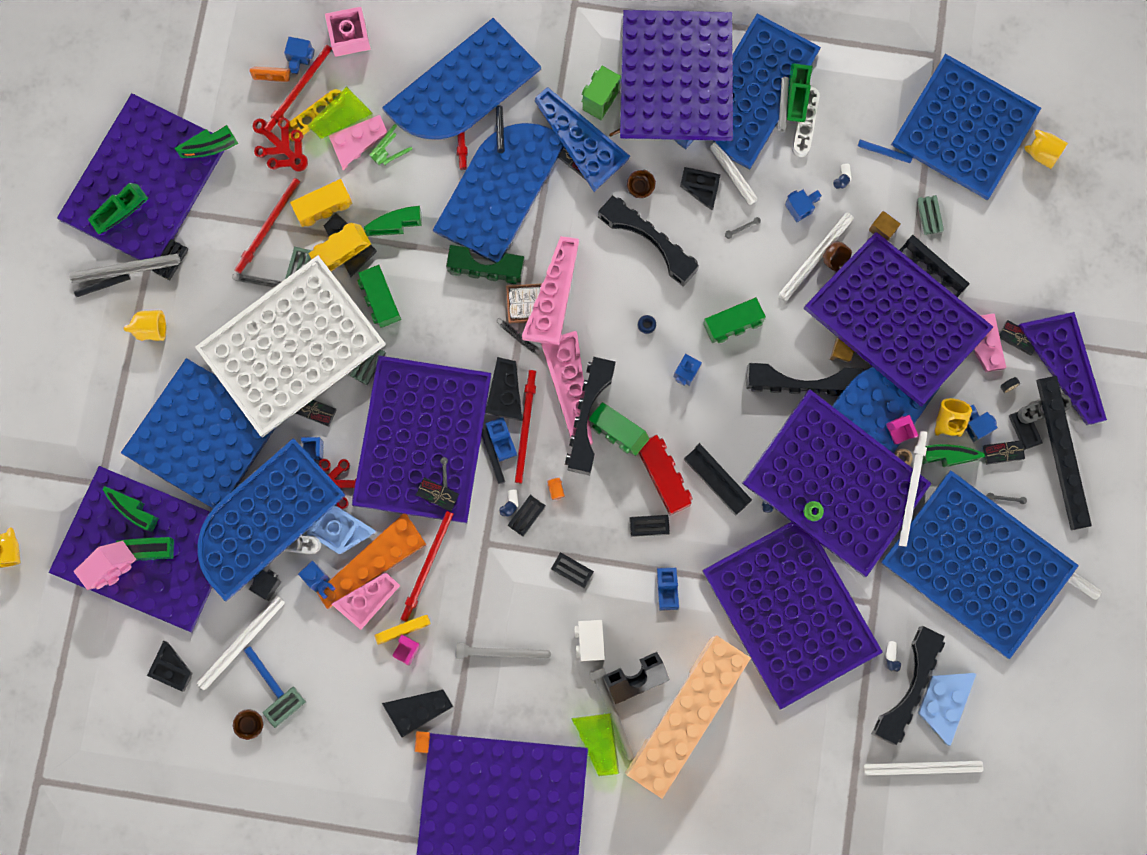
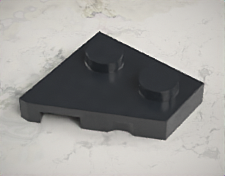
(701, 185)
(170, 668)

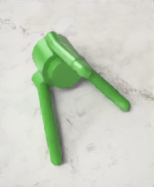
(379, 153)

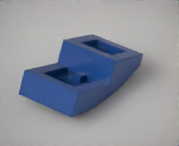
(501, 439)
(667, 589)

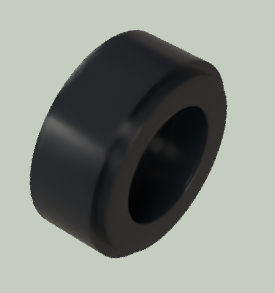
(1010, 384)

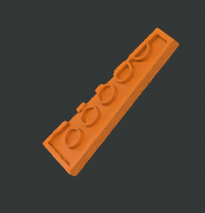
(383, 553)

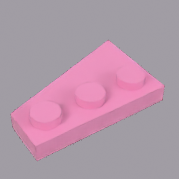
(356, 139)
(990, 350)
(367, 600)

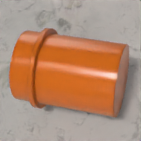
(556, 488)
(422, 742)

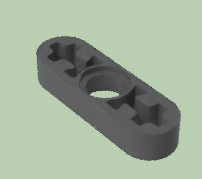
(1038, 413)

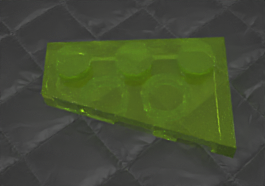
(339, 113)
(599, 738)

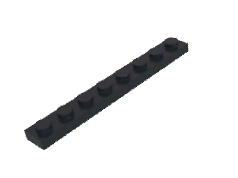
(1063, 453)

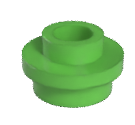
(808, 511)

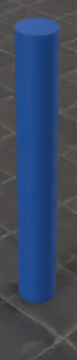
(884, 151)
(264, 672)

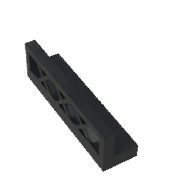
(936, 264)
(717, 479)

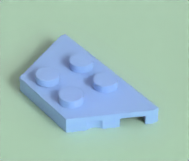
(340, 530)
(945, 703)

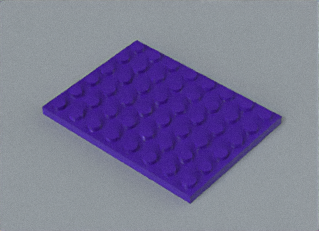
(677, 75)
(142, 153)
(898, 318)
(413, 422)
(844, 469)
(160, 587)
(792, 613)
(501, 797)

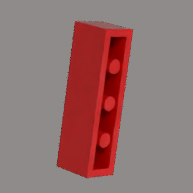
(664, 475)

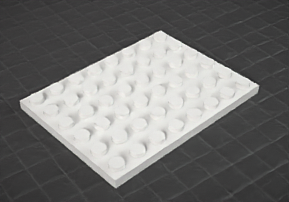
(290, 346)

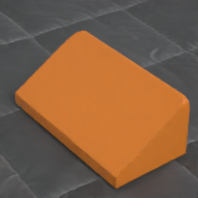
(270, 74)

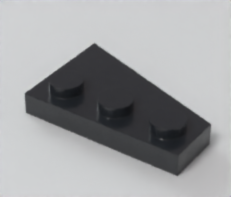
(335, 225)
(504, 391)
(417, 710)

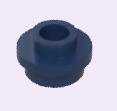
(646, 318)

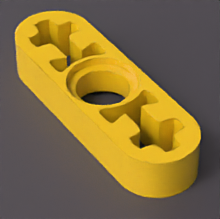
(402, 629)

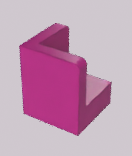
(902, 429)
(406, 650)

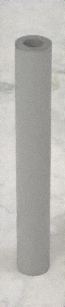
(783, 104)

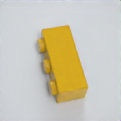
(321, 203)
(341, 246)

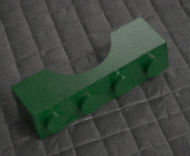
(508, 268)

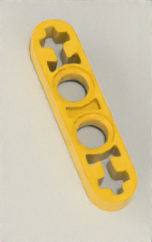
(311, 112)

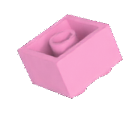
(347, 31)
(105, 565)

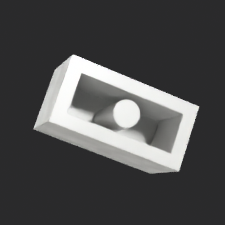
(591, 640)

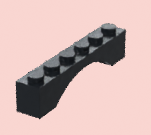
(619, 216)
(764, 376)
(582, 454)
(925, 649)

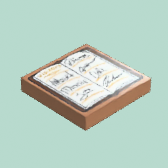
(521, 301)

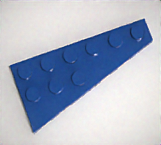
(588, 147)

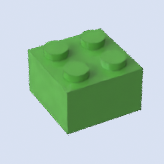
(601, 92)

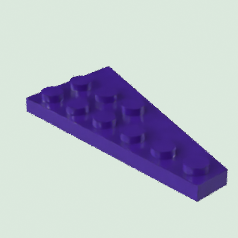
(1065, 356)

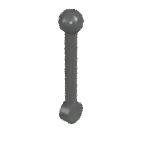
(728, 234)
(444, 461)
(1022, 500)

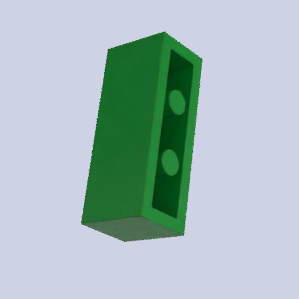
(378, 296)
(734, 320)
(618, 429)

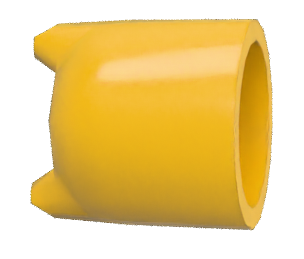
(1046, 148)
(147, 325)
(952, 417)
(9, 549)

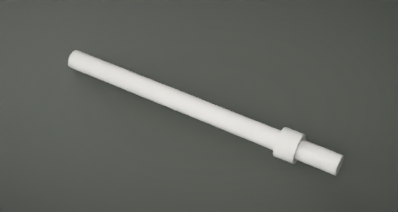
(919, 451)

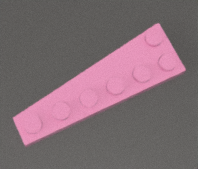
(550, 307)
(567, 377)

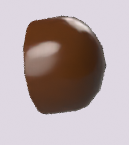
(641, 183)
(836, 255)
(247, 724)

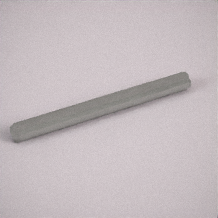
(124, 268)

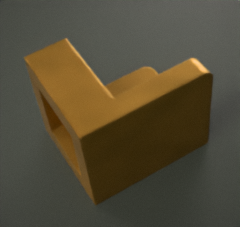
(885, 225)
(841, 351)

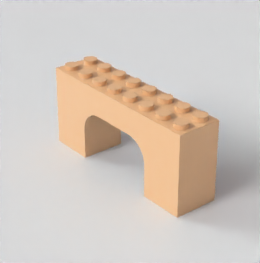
(688, 716)

